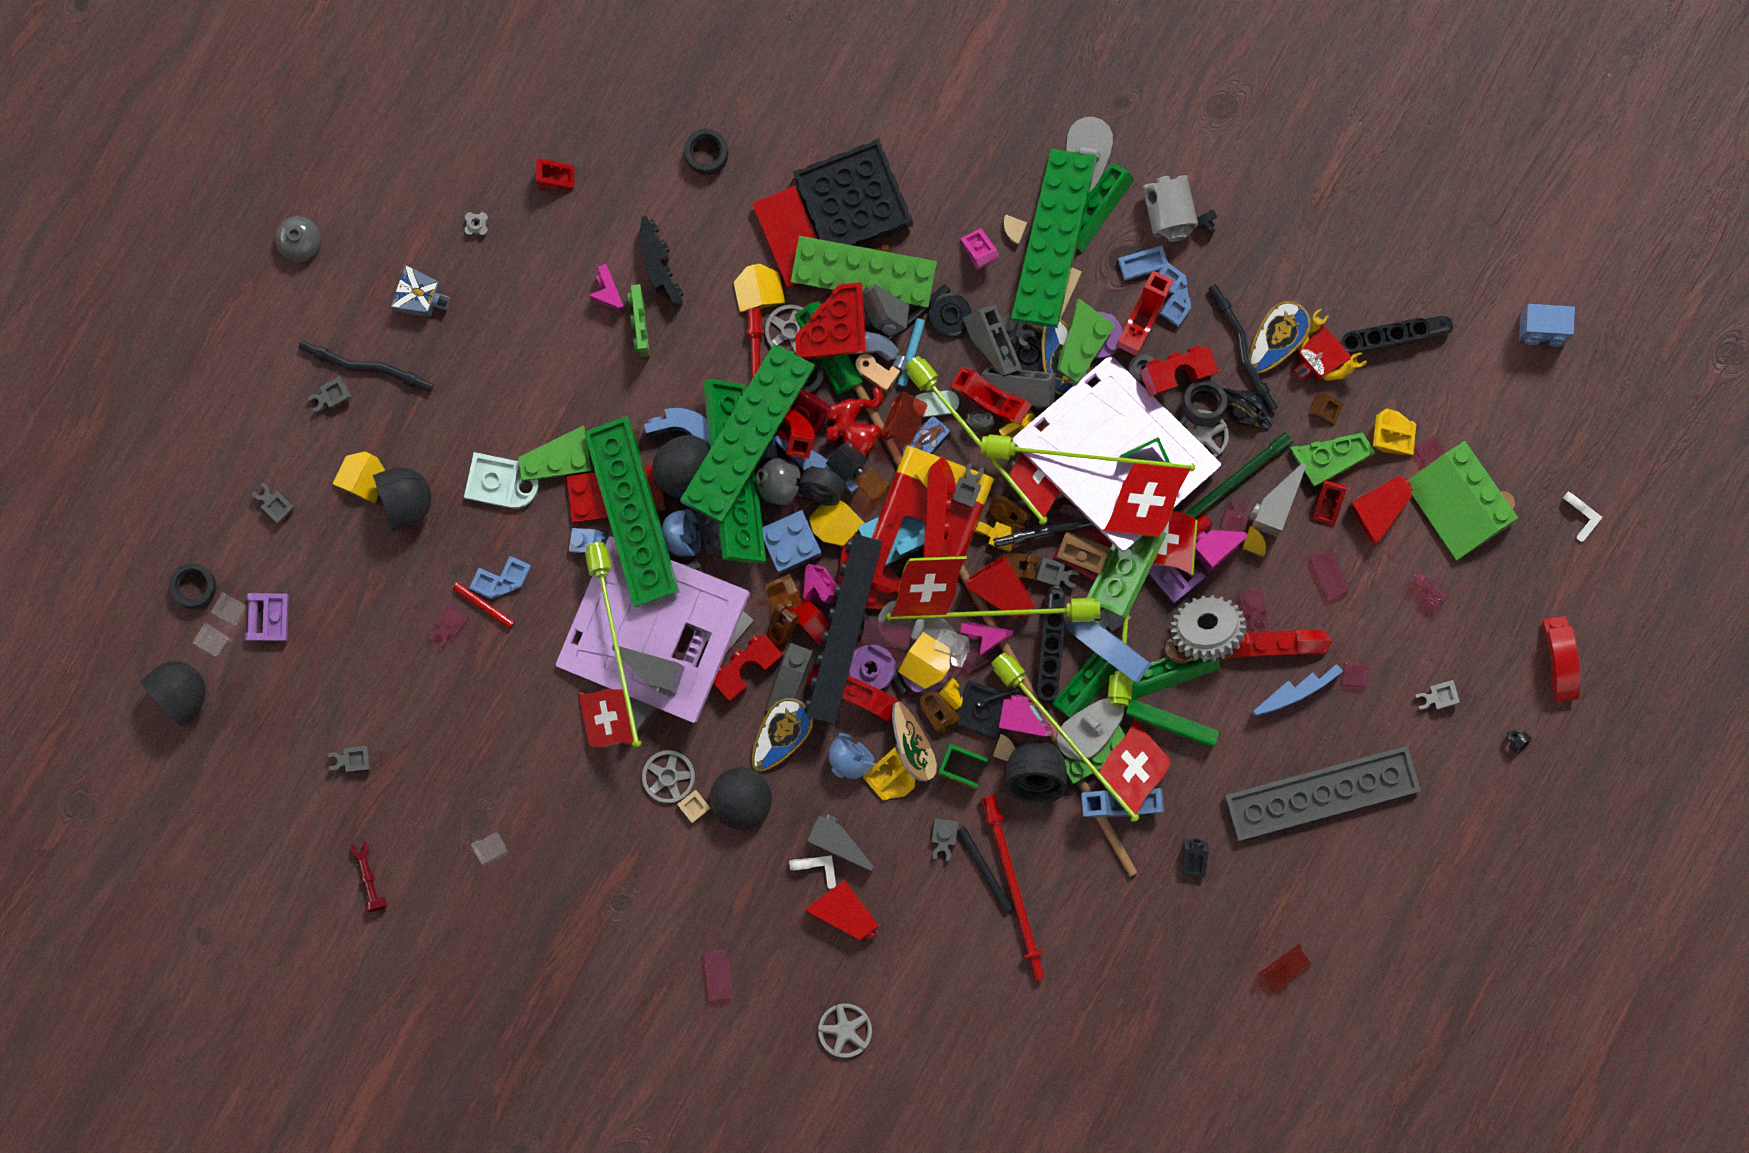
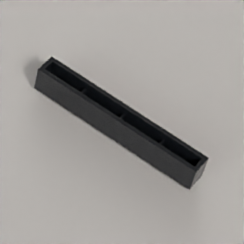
(844, 629)

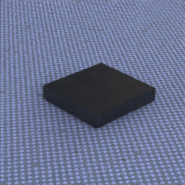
(983, 719)

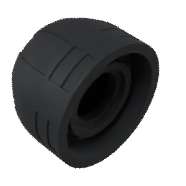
(678, 463)
(403, 496)
(176, 689)
(1036, 773)
(741, 798)

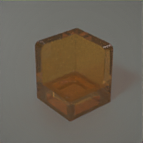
(872, 484)
(783, 591)

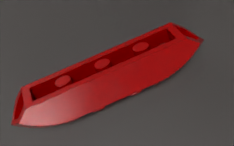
(940, 483)
(1282, 644)

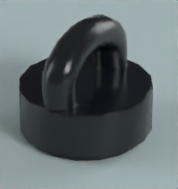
(1207, 220)
(1520, 742)

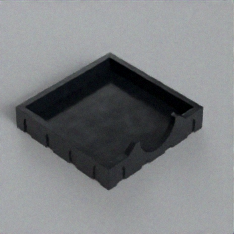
(853, 196)

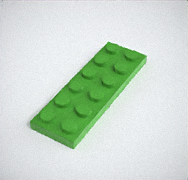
(833, 263)

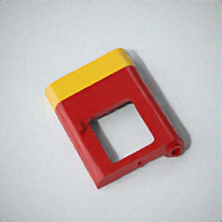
(909, 497)

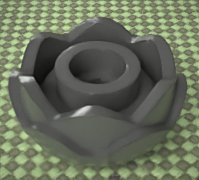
(1136, 364)
(980, 422)

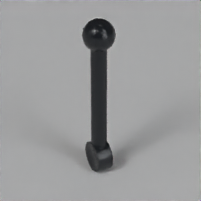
(980, 702)

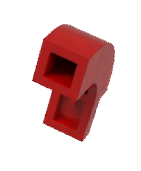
(1145, 313)
(990, 398)
(797, 434)
(1564, 659)

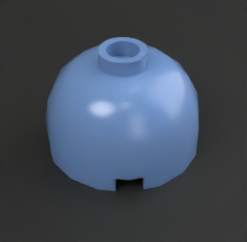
(681, 533)
(848, 758)

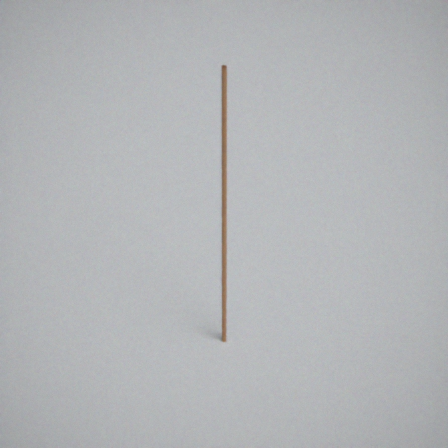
(1004, 646)

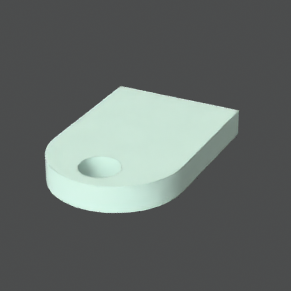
(497, 482)

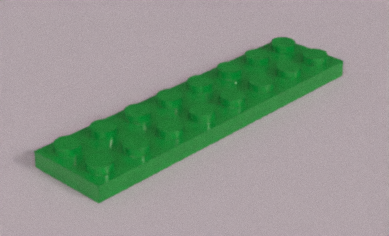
(1054, 238)
(747, 433)
(631, 512)
(742, 528)

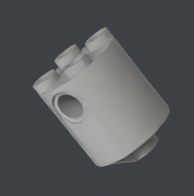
(1170, 207)

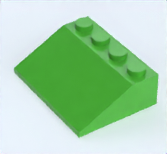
(1461, 501)

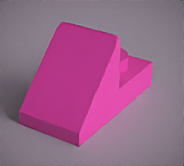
(979, 249)
(608, 296)
(819, 584)
(990, 635)

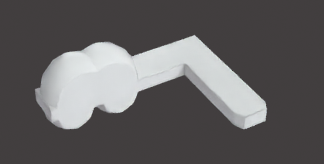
(1591, 514)
(806, 863)

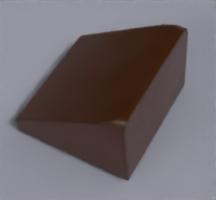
(1326, 408)

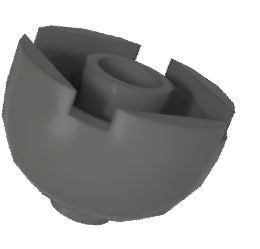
(298, 239)
(777, 481)

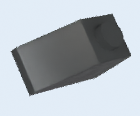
(885, 310)

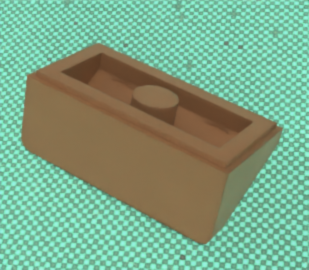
(1083, 552)

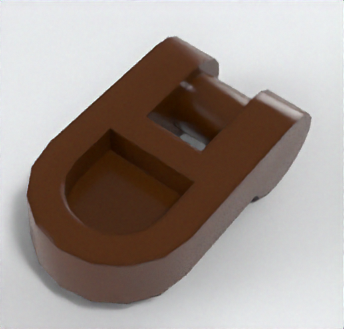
(1003, 508)
(1016, 558)
(778, 630)
(932, 704)

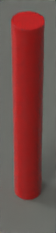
(483, 605)

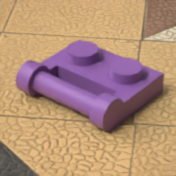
(1172, 582)
(274, 617)

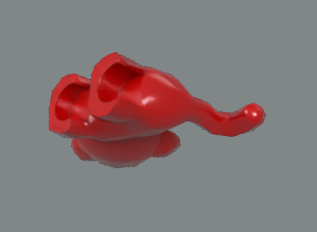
(858, 434)

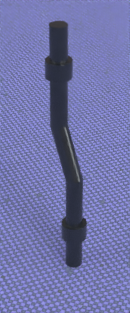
(322, 353)
(1261, 389)
(1019, 537)

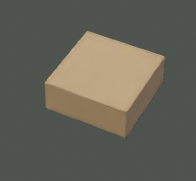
(694, 806)

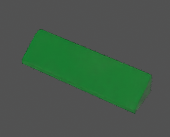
(1102, 202)
(838, 368)
(1167, 673)
(1084, 685)
(1172, 723)

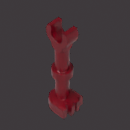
(367, 879)

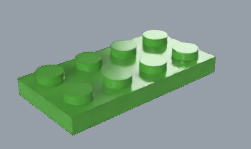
(1125, 574)

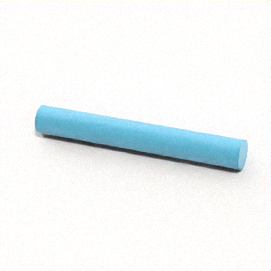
(912, 348)

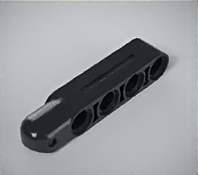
(1430, 325)
(1047, 655)

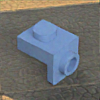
(582, 537)

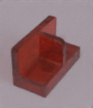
(904, 418)
(1284, 967)

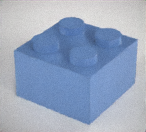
(1546, 324)
(790, 542)

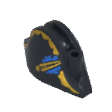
(1247, 409)

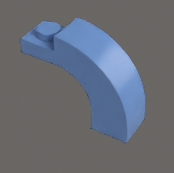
(679, 420)
(1103, 804)

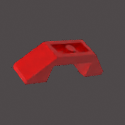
(865, 696)

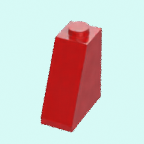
(1381, 507)
(1001, 587)
(845, 912)

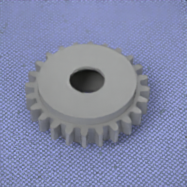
(1190, 633)

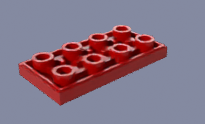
(783, 222)

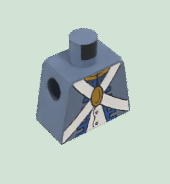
(418, 294)

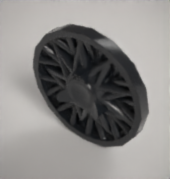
(947, 314)
(1030, 358)

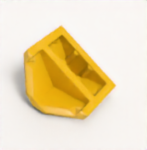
(758, 288)
(1394, 433)
(357, 475)
(835, 523)
(925, 664)
(890, 777)

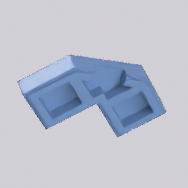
(1179, 302)
(511, 579)

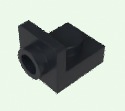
(1195, 858)

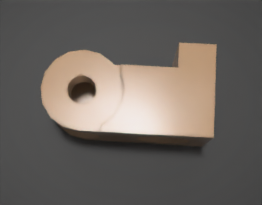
(876, 373)

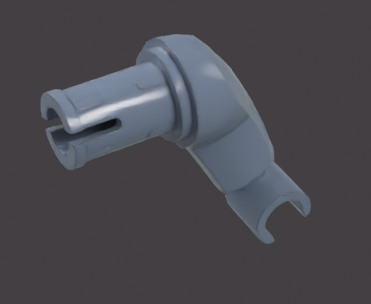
(886, 349)

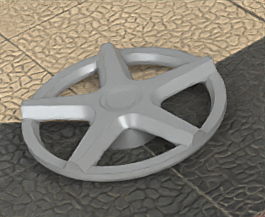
(788, 328)
(1205, 434)
(668, 776)
(845, 1030)

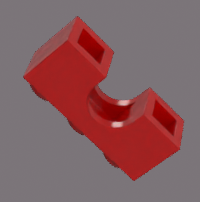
(1197, 364)
(760, 651)

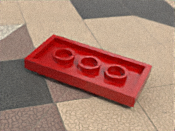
(587, 499)

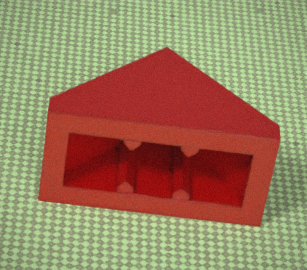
(554, 175)
(1329, 502)
(811, 620)

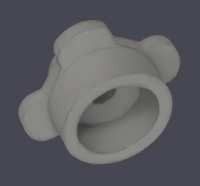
(480, 228)

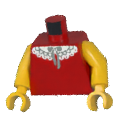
(1324, 355)

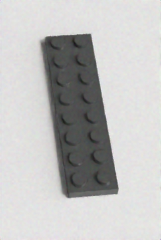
(1322, 793)

